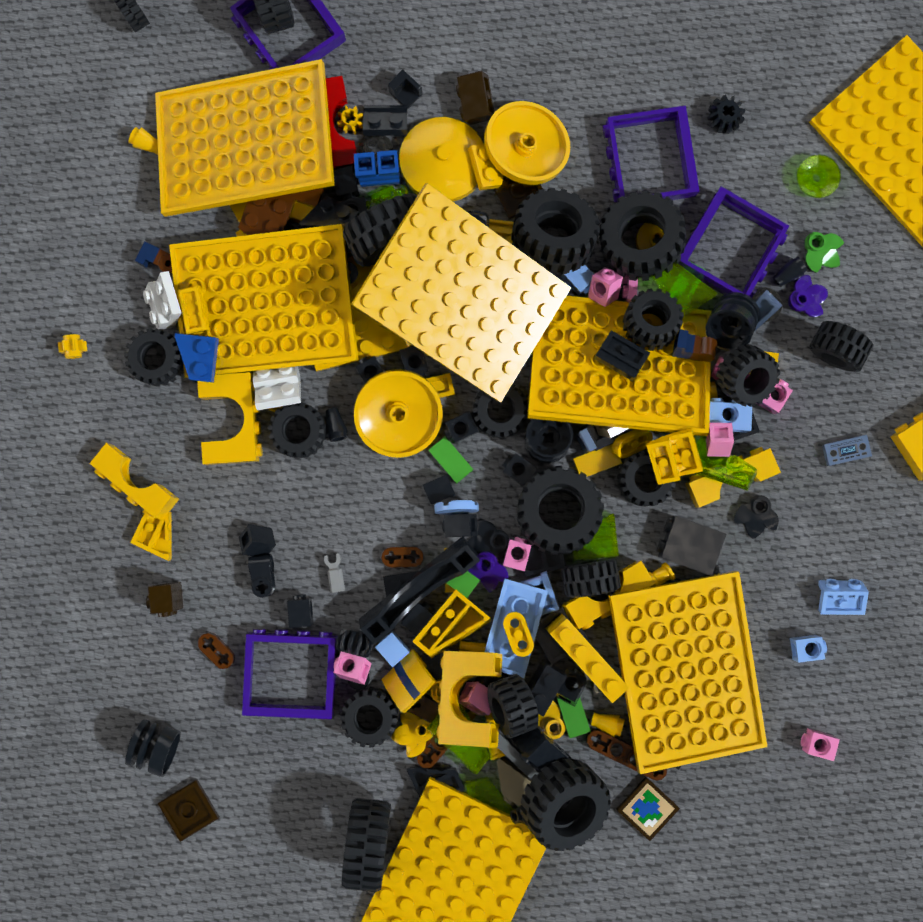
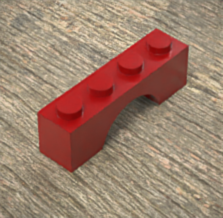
(342, 148)

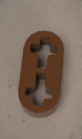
(402, 562)
(212, 654)

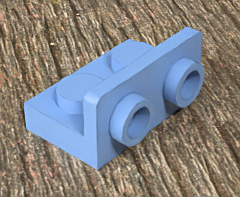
(842, 597)

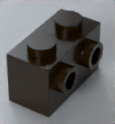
(475, 97)
(165, 599)

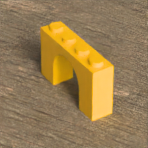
(245, 444)
(910, 444)
(587, 658)
(453, 725)

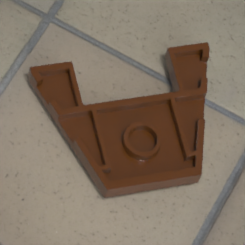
(274, 212)

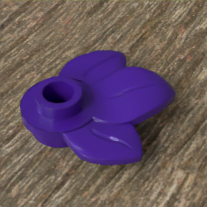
(810, 295)
(490, 573)

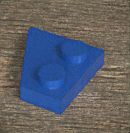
(198, 356)

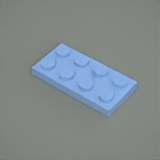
(528, 602)

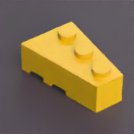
(450, 625)

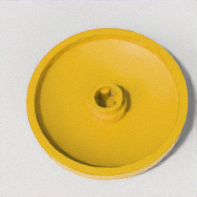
(527, 142)
(439, 156)
(398, 413)

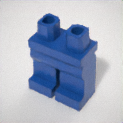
(379, 172)

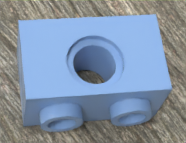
(741, 415)

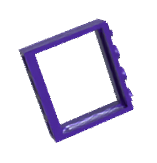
(244, 7)
(680, 116)
(752, 213)
(289, 711)

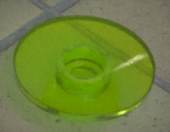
(827, 171)

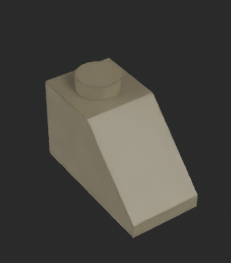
(512, 781)

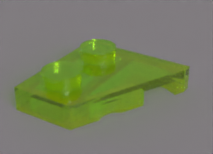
(603, 543)
(487, 793)

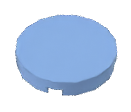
(456, 507)

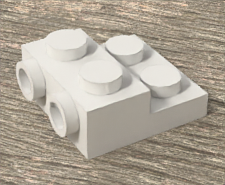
(163, 302)
(276, 387)

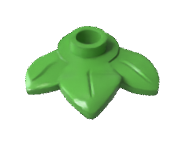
(825, 253)

